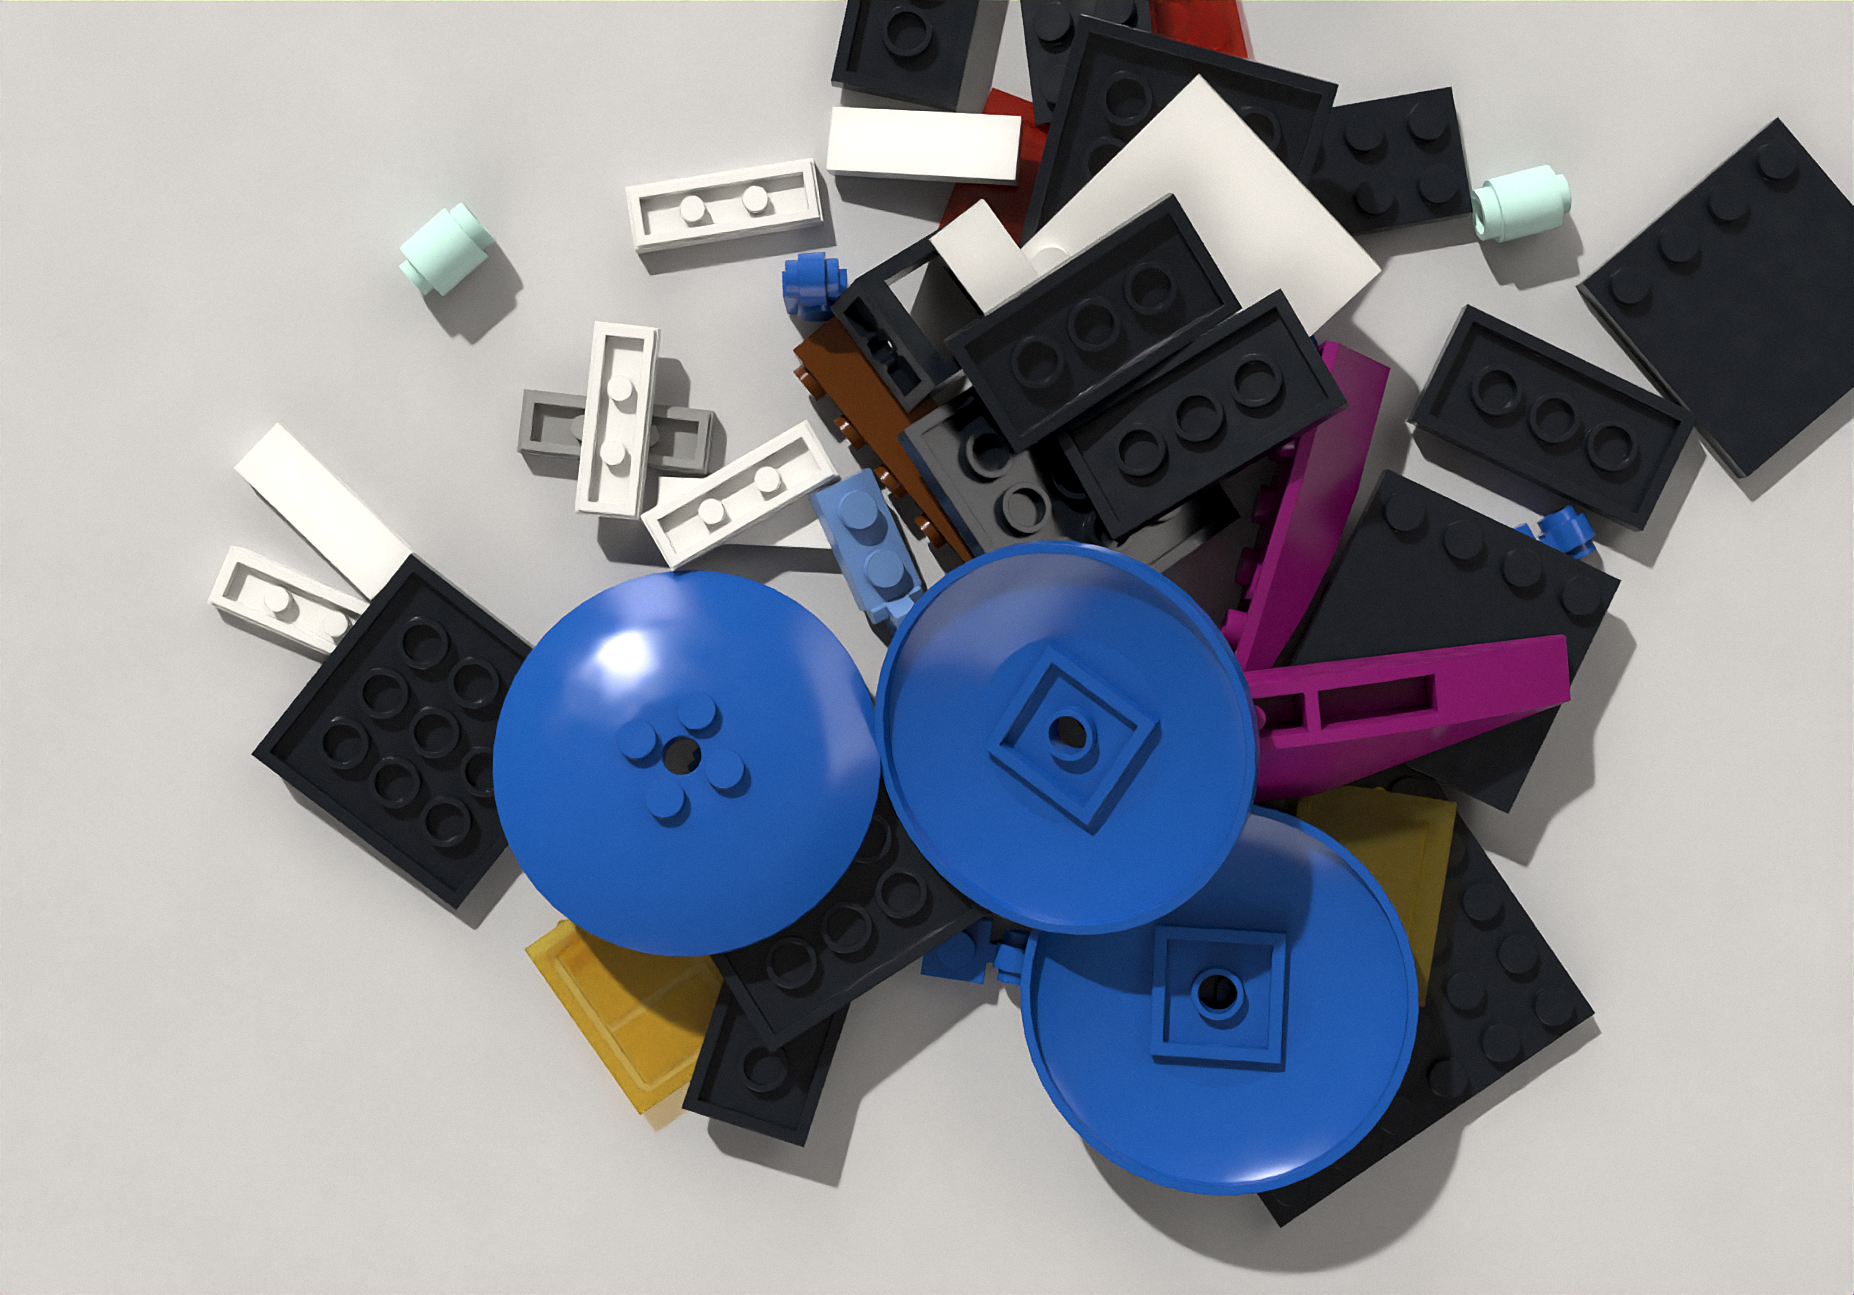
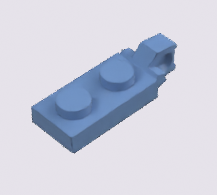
(868, 548)

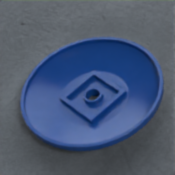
(994, 791)
(702, 854)
(1247, 1089)

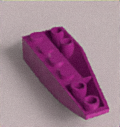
(1303, 513)
(1372, 713)

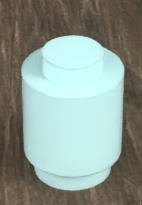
(1520, 204)
(445, 250)

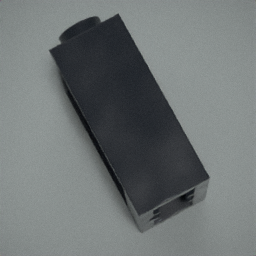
(876, 316)

